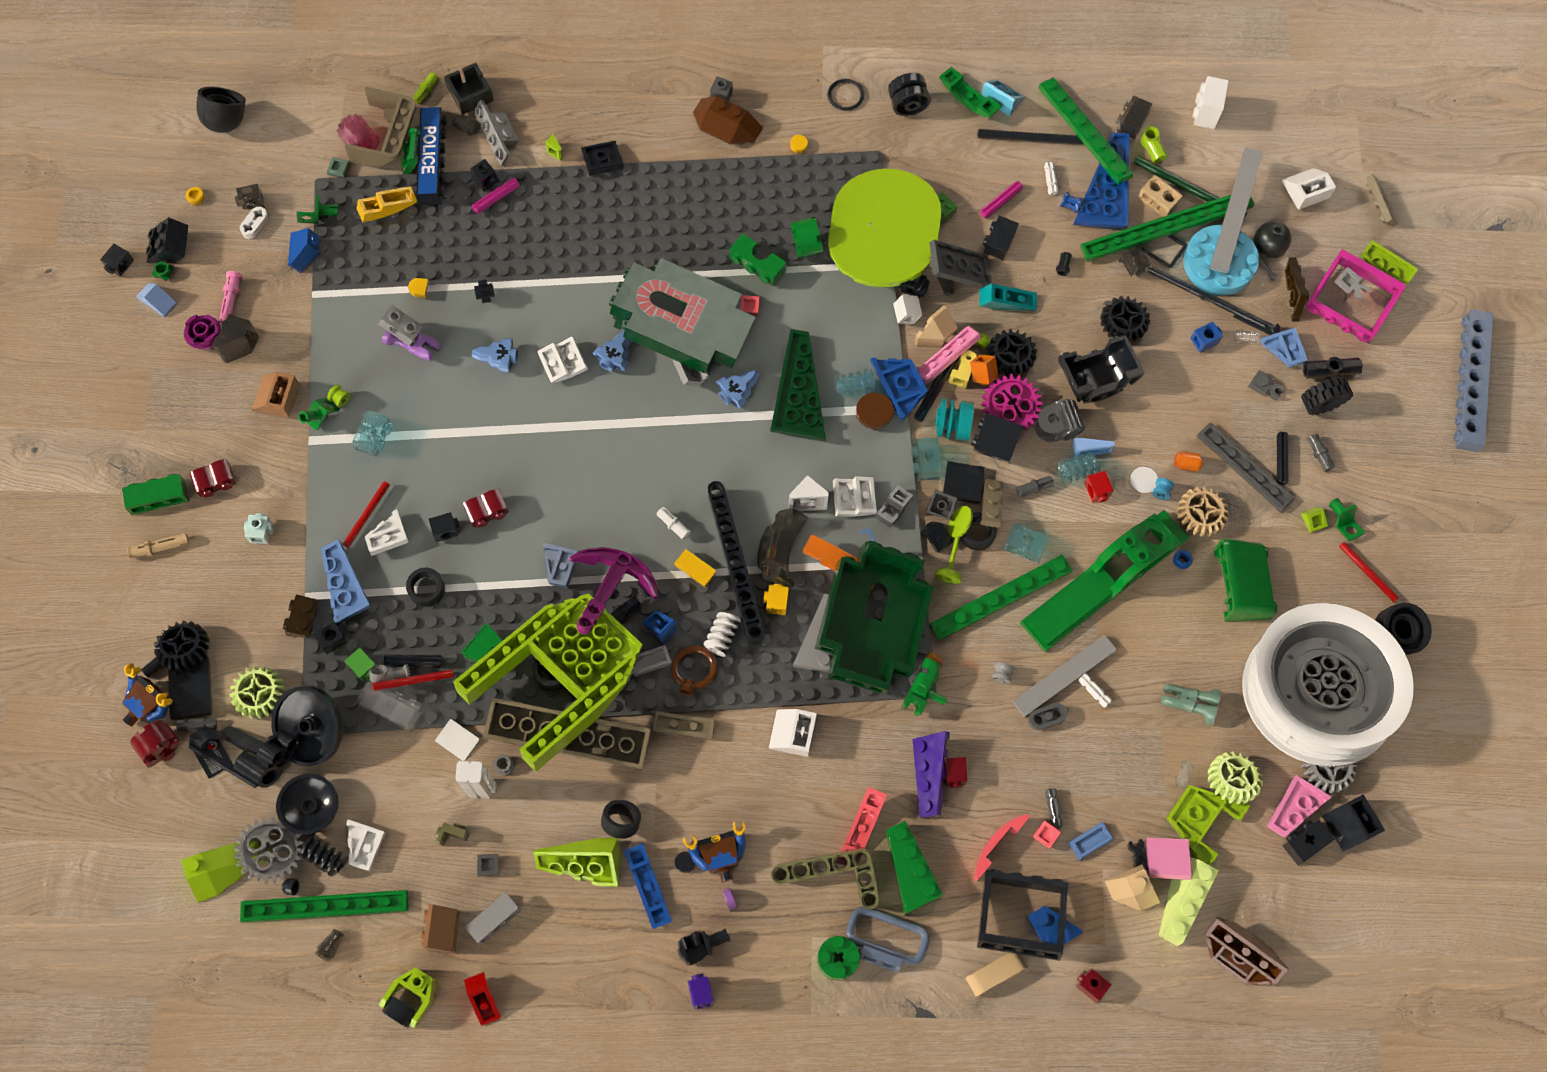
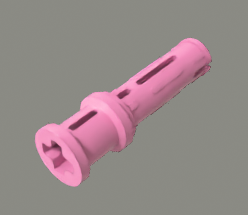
(230, 291)

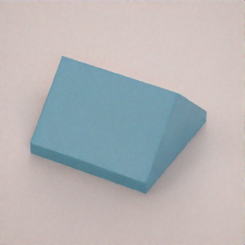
(1002, 94)

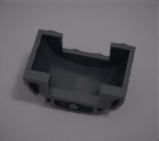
(1102, 371)

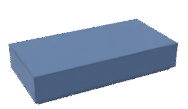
(1090, 841)

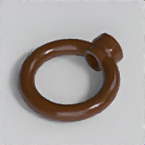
(688, 686)

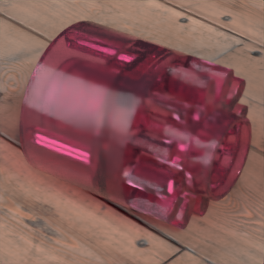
(357, 132)

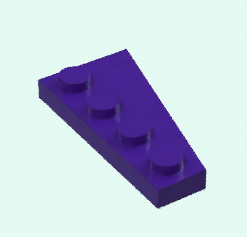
(929, 769)

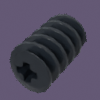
(322, 857)

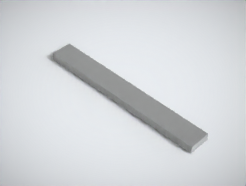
(1236, 210)

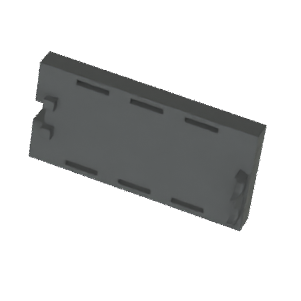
(959, 264)

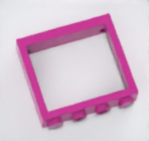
(1370, 274)

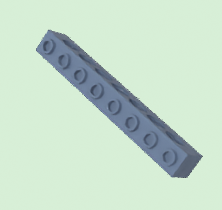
(1482, 323)

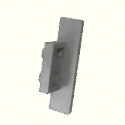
(497, 130)

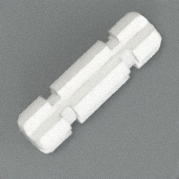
(1051, 178)
(1095, 690)

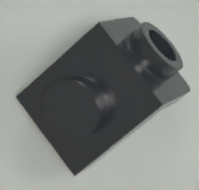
(937, 535)

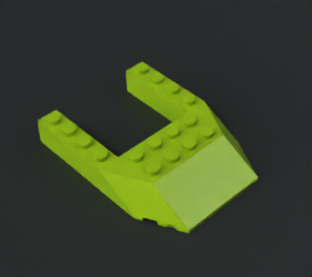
(587, 665)

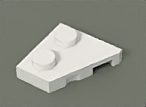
(386, 535)
(363, 844)

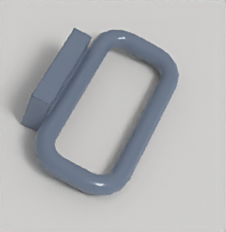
(881, 955)

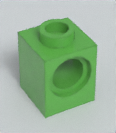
(360, 664)

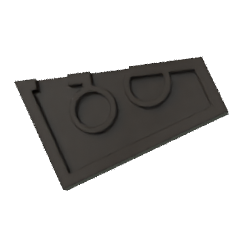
(1296, 285)

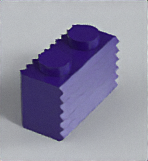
(700, 991)

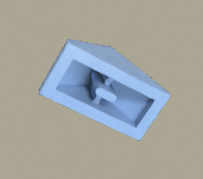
(156, 299)

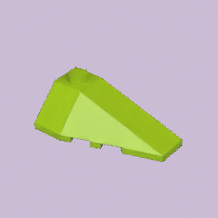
(589, 859)
(214, 870)

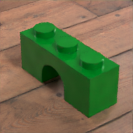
(768, 269)

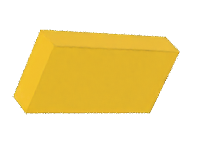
(695, 568)

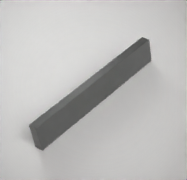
(1245, 467)

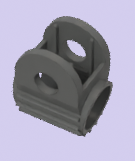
(1059, 421)

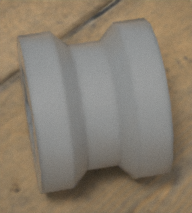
(1002, 673)

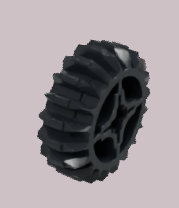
(1129, 314)
(1015, 346)
(186, 650)

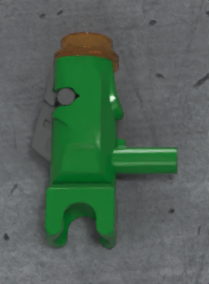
(922, 684)

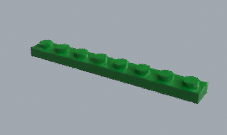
(1085, 130)
(1000, 598)

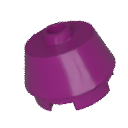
(201, 331)

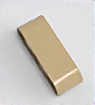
(996, 973)

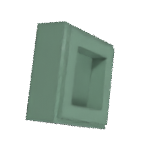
(338, 167)

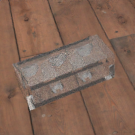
(391, 706)

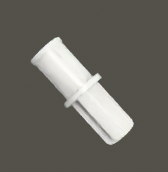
(673, 523)

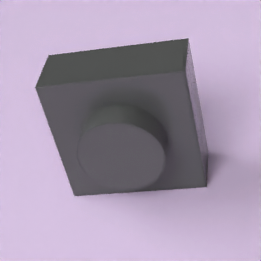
(488, 865)

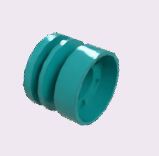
(954, 419)

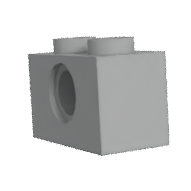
(400, 325)

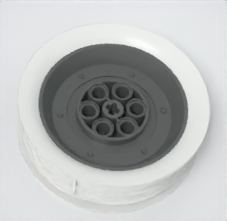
(1300, 721)

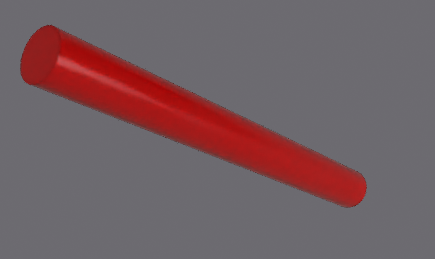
(366, 514)
(1369, 572)
(412, 680)

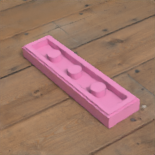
(948, 354)

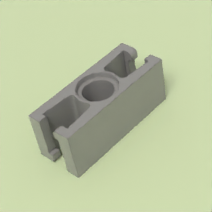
(492, 918)

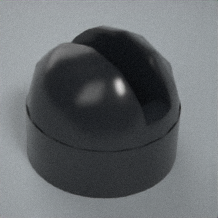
(290, 886)

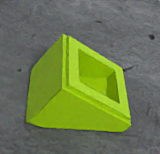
(553, 147)
(1314, 519)

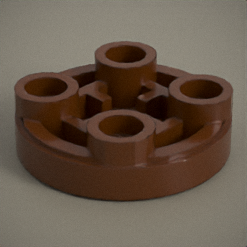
(874, 411)

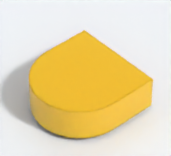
(418, 287)

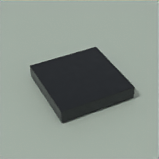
(602, 158)
(964, 481)

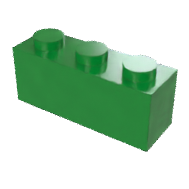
(155, 494)

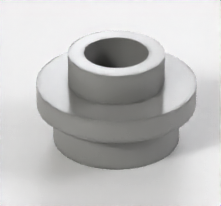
(500, 759)

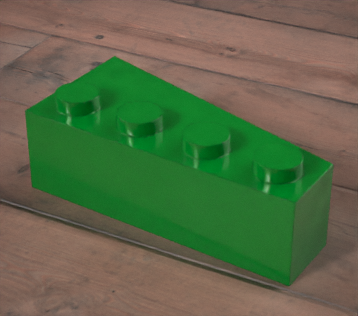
(913, 876)

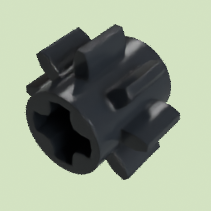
(484, 291)

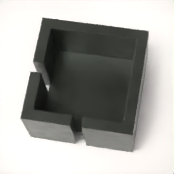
(471, 91)

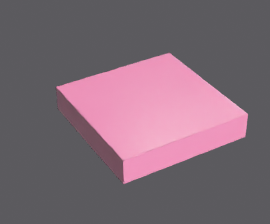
(1168, 858)

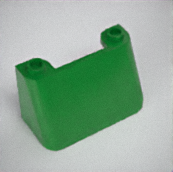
(1246, 580)

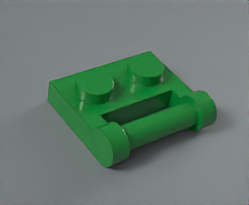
(410, 159)

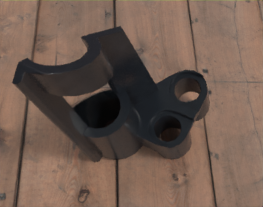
(258, 763)

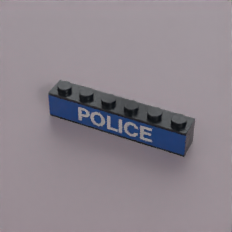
(430, 156)

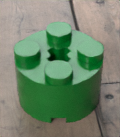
(806, 237)
(825, 958)

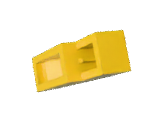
(385, 203)

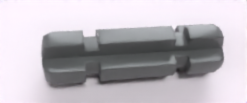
(196, 724)
(1054, 807)

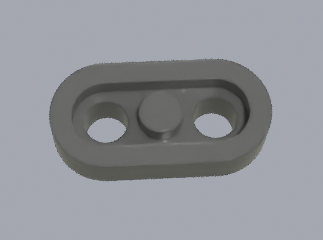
(1046, 716)

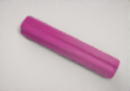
(495, 195)
(1001, 199)

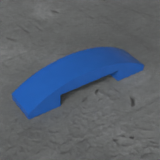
(647, 886)

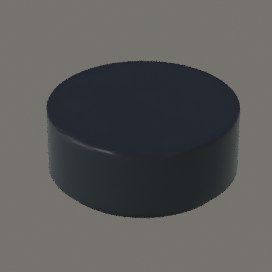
(684, 862)

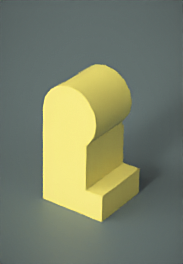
(962, 376)

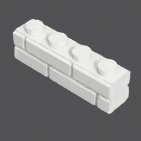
(475, 780)

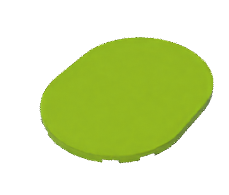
(902, 220)

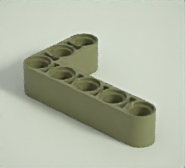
(832, 868)

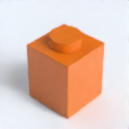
(984, 369)

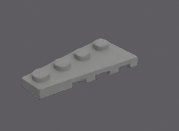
(808, 656)

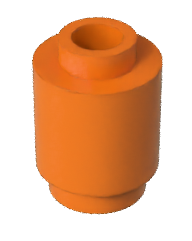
(1188, 461)

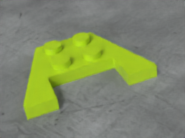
(1196, 813)

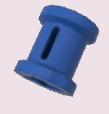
(1071, 202)

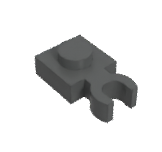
(1263, 383)

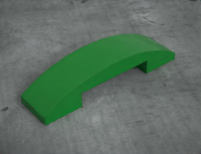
(967, 95)

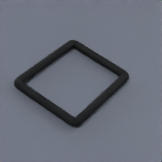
(1162, 261)

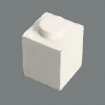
(907, 309)

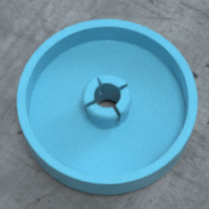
(1199, 258)

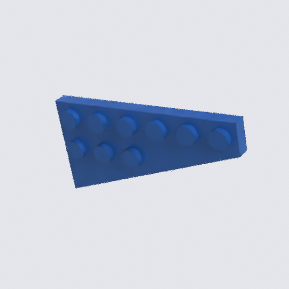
(1105, 201)

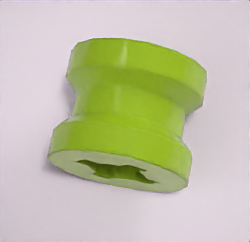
(339, 396)

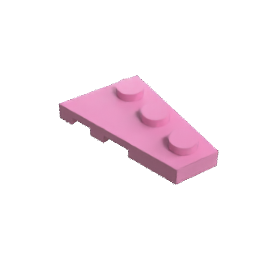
(1296, 805)

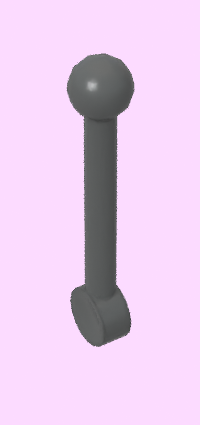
(1272, 276)

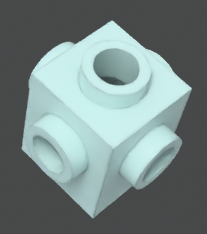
(258, 528)

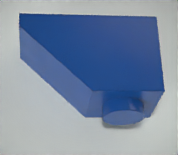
(302, 248)

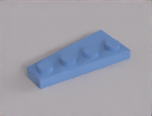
(345, 588)

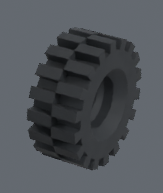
(1327, 395)

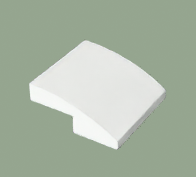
(562, 360)
(854, 497)

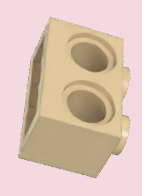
(1158, 198)

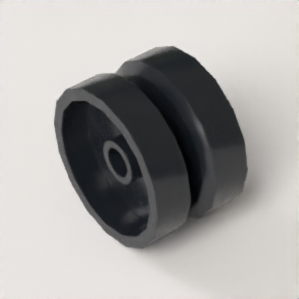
(909, 94)

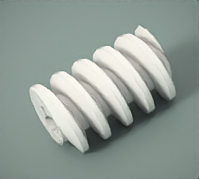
(720, 633)

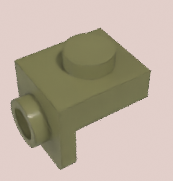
(457, 831)

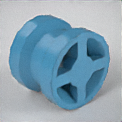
(1163, 489)

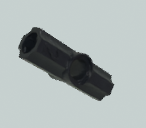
(1342, 367)

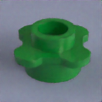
(159, 267)

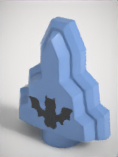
(614, 353)
(498, 354)
(737, 388)

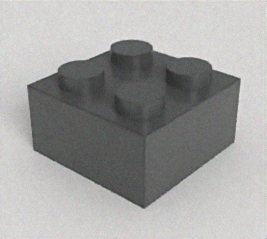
(942, 504)

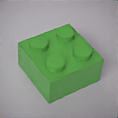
(948, 208)

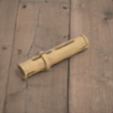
(149, 548)

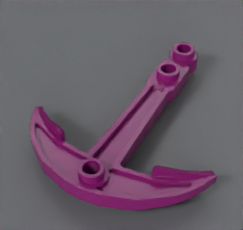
(620, 564)

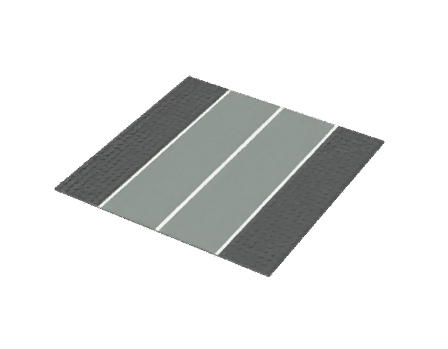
(595, 451)

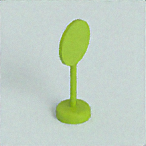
(957, 527)

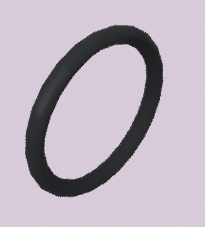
(845, 108)

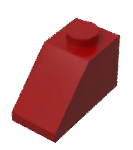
(482, 998)

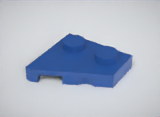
(1046, 924)

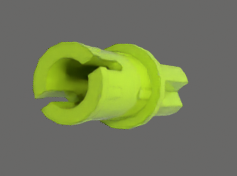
(425, 88)

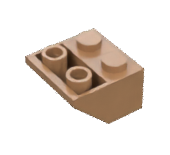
(276, 394)
(440, 929)

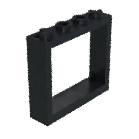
(1017, 945)

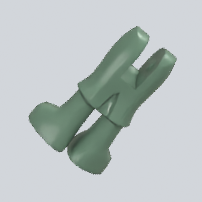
(1187, 699)

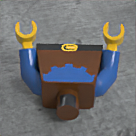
(143, 698)
(719, 852)

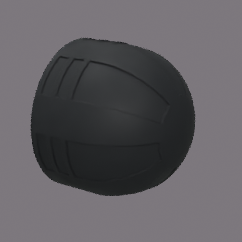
(220, 108)
(1407, 625)

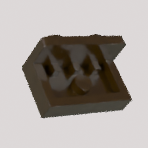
(301, 617)

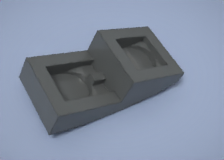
(893, 506)

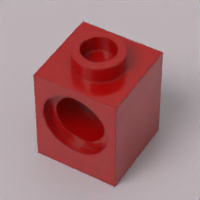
(1099, 487)

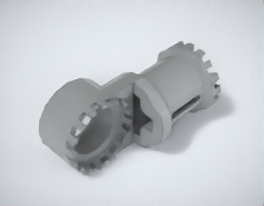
(388, 673)

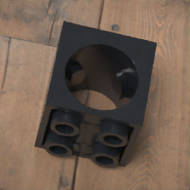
(996, 438)

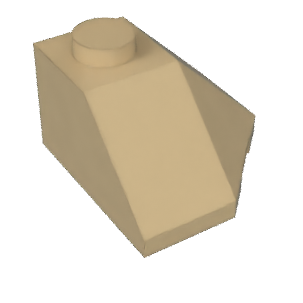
(938, 330)
(1133, 889)

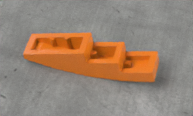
(825, 552)

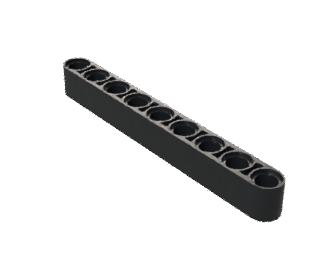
(739, 570)

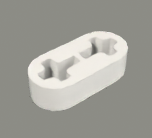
(254, 222)

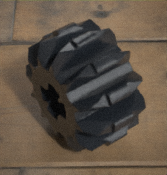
(915, 287)

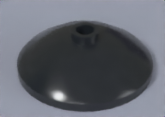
(295, 798)

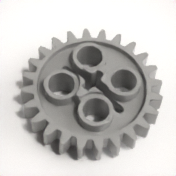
(260, 834)

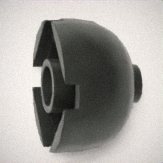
(1273, 239)

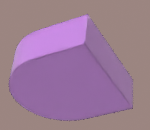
(730, 900)

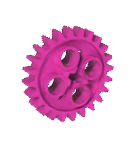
(1026, 396)

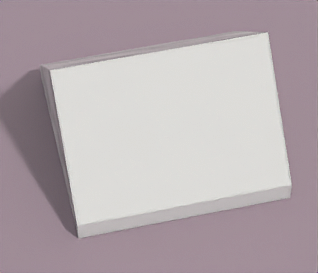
(808, 496)

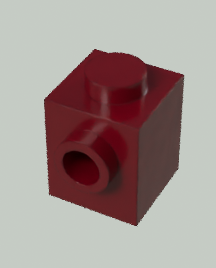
(955, 772)
(1093, 984)

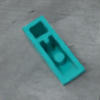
(1007, 298)

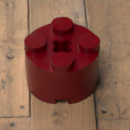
(155, 743)

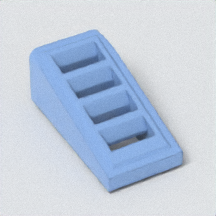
(1097, 447)

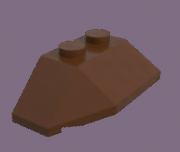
(726, 121)
(1243, 954)

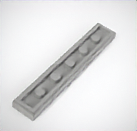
(1064, 676)

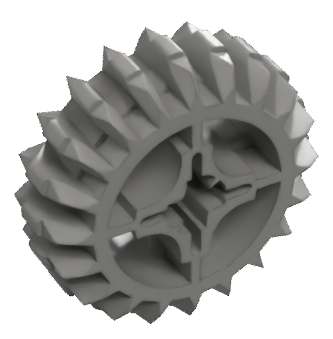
(1328, 781)

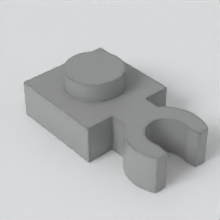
(1349, 281)

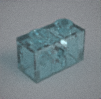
(372, 423)
(927, 469)
(1016, 542)

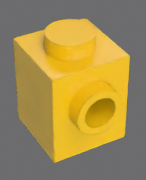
(776, 599)

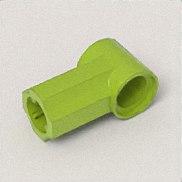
(1153, 146)

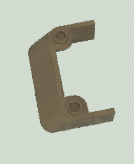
(399, 113)

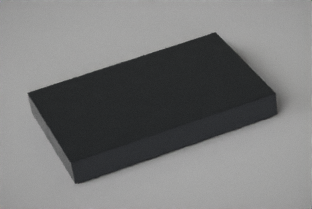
(190, 691)

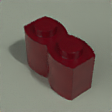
(213, 478)
(486, 508)

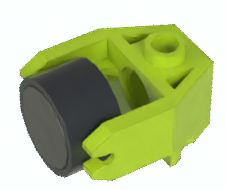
(401, 1011)

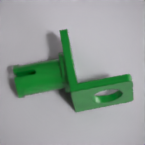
(321, 209)
(317, 413)
(1346, 519)

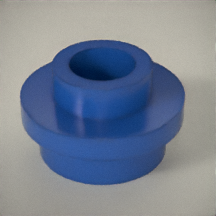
(1182, 554)

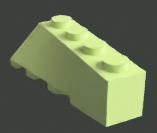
(1185, 901)

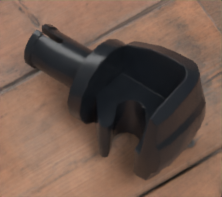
(699, 945)

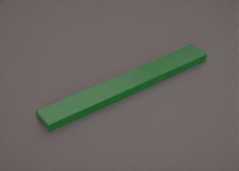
(324, 906)

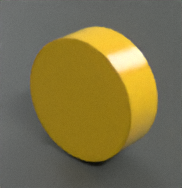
(798, 143)
(195, 196)

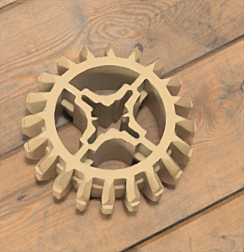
(1206, 498)

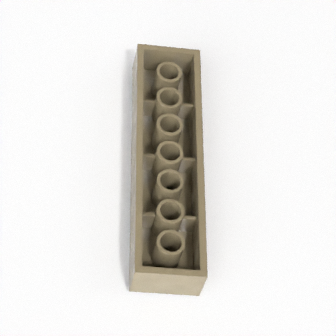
(600, 742)

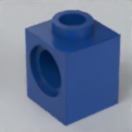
(1201, 341)

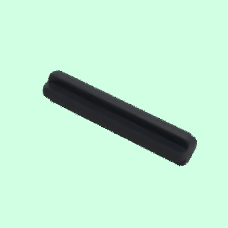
(1282, 458)
(413, 660)

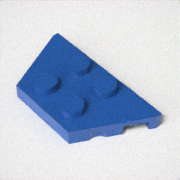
(900, 383)

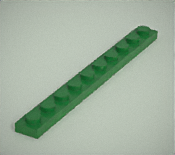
(1157, 228)

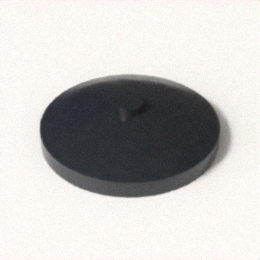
(313, 719)

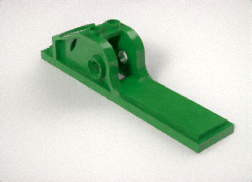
(1096, 587)

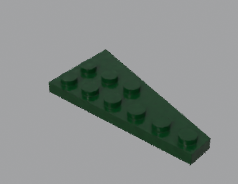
(798, 399)

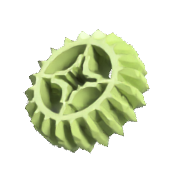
(241, 691)
(1235, 778)

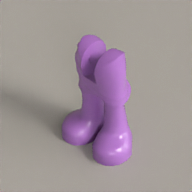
(417, 347)

